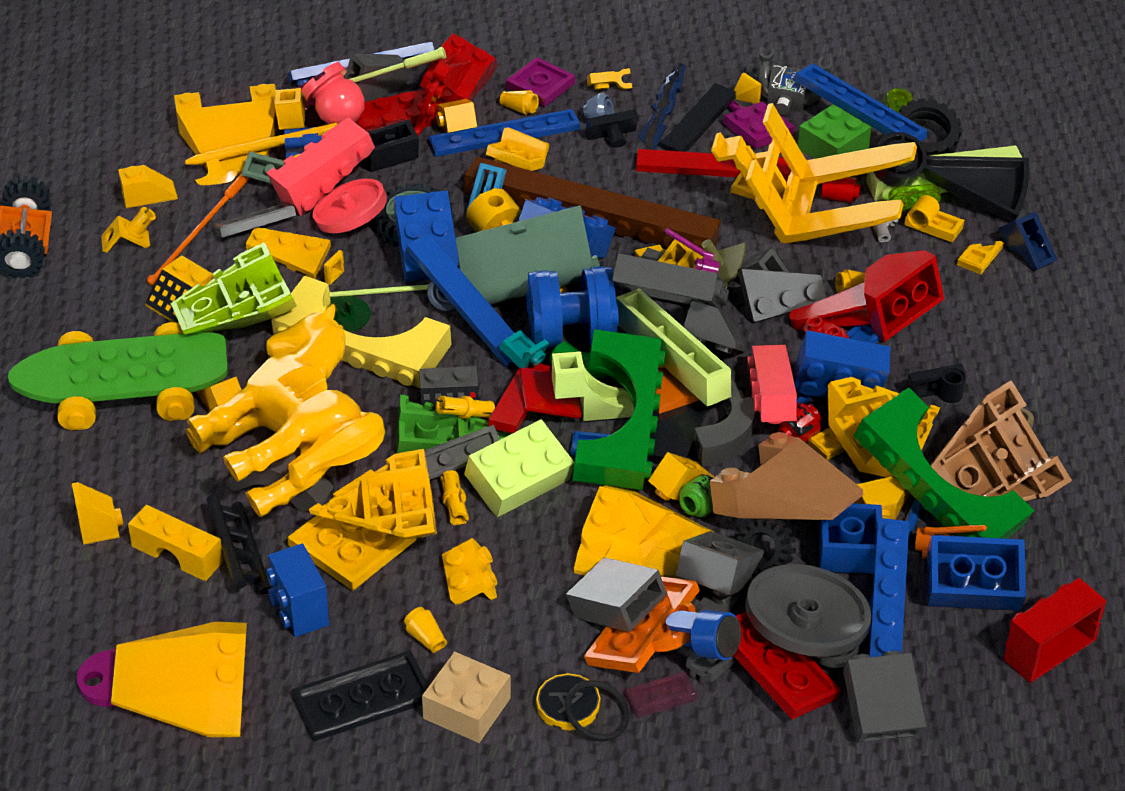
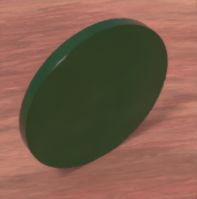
(350, 312)

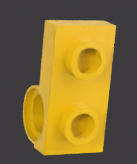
(928, 219)

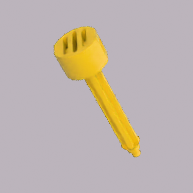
(494, 210)

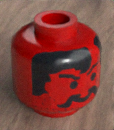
(806, 423)

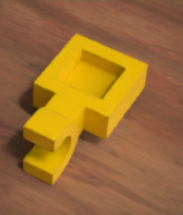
(604, 79)

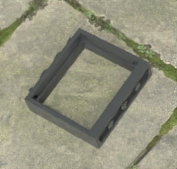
(670, 281)

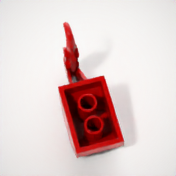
(455, 77)
(893, 296)

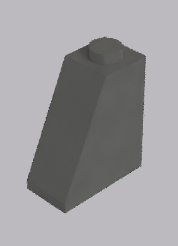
(379, 85)

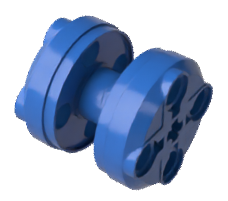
(550, 310)

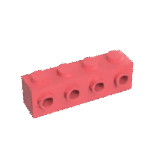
(772, 383)

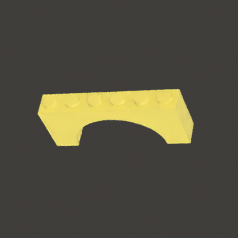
(390, 356)

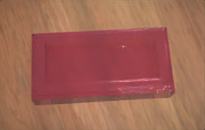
(661, 694)

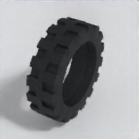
(941, 115)

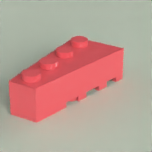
(321, 165)

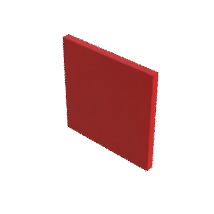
(540, 395)

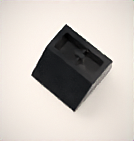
(393, 143)

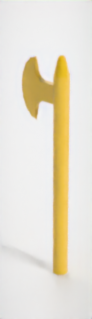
(217, 175)

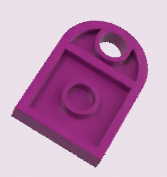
(97, 666)

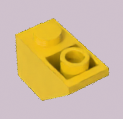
(290, 108)

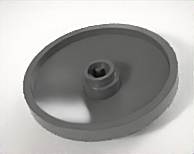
(808, 610)

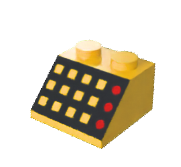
(174, 282)

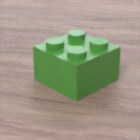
(833, 134)

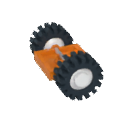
(24, 227)

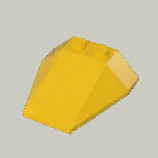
(185, 678)

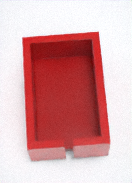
(1054, 629)

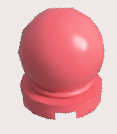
(335, 95)

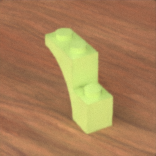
(596, 398)

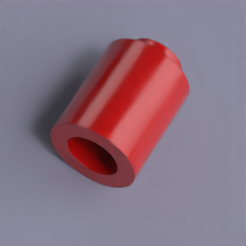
(841, 190)

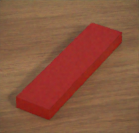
(511, 407)

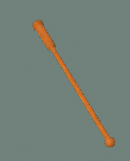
(232, 190)

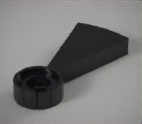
(986, 182)

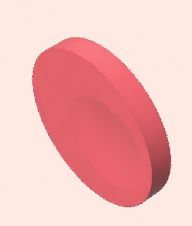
(349, 205)

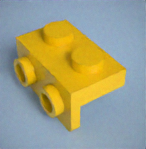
(519, 150)
(469, 572)

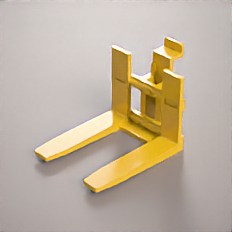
(790, 201)

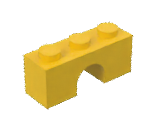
(194, 548)

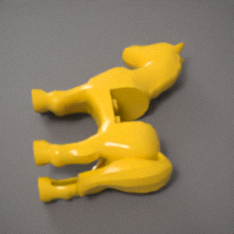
(294, 402)

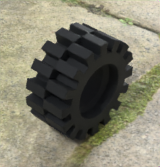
(778, 534)

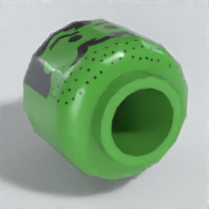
(696, 496)

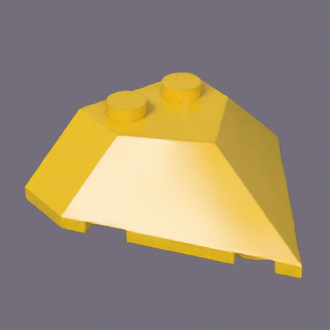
(851, 403)
(389, 500)

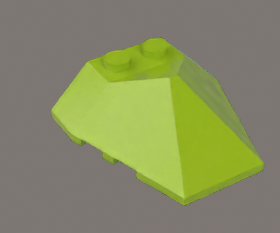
(236, 297)

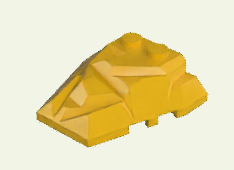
(633, 531)

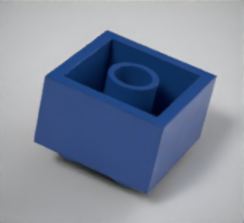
(849, 539)
(297, 590)

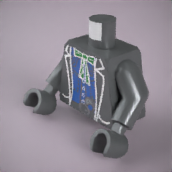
(780, 86)

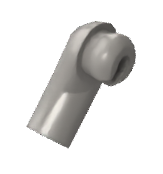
(882, 231)

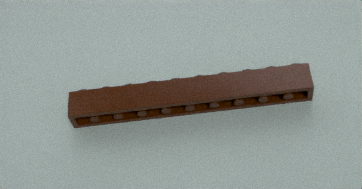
(627, 214)

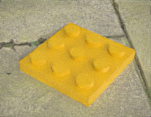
(347, 550)

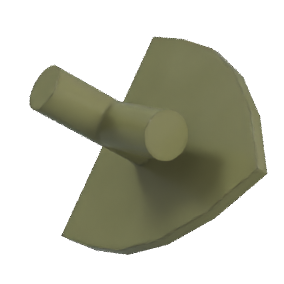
(729, 259)

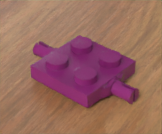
(749, 123)

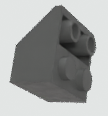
(714, 326)

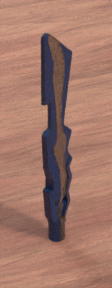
(663, 106)

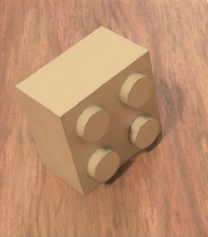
(466, 697)

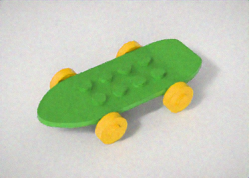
(93, 371)

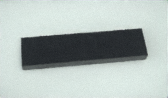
(698, 119)

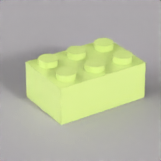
(519, 468)

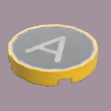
(552, 698)

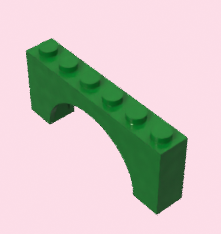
(892, 439)
(622, 456)

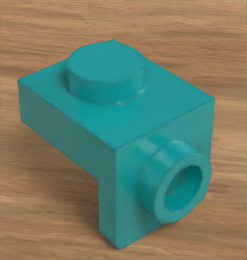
(523, 350)

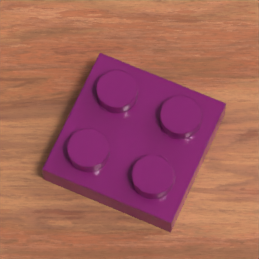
(542, 79)

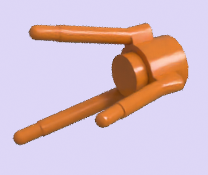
(924, 534)

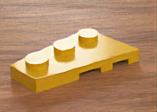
(293, 250)

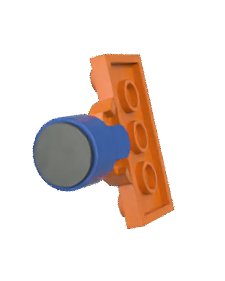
(666, 628)

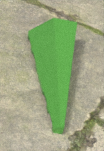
(424, 428)

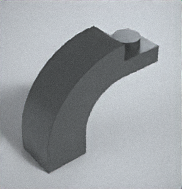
(731, 436)
(277, 470)

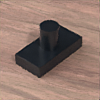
(612, 126)

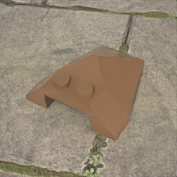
(1000, 452)

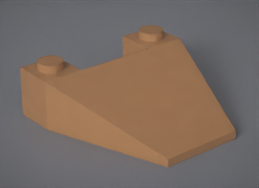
(787, 485)

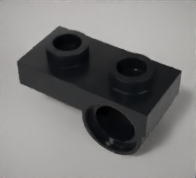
(945, 382)

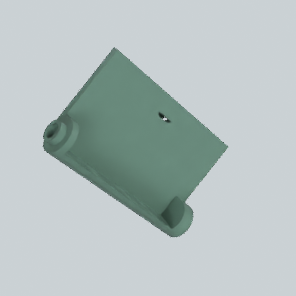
(502, 256)

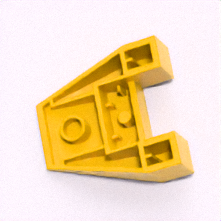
(227, 125)

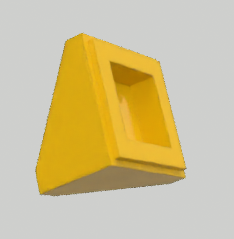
(748, 89)
(334, 267)

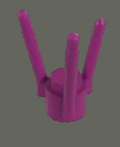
(706, 263)

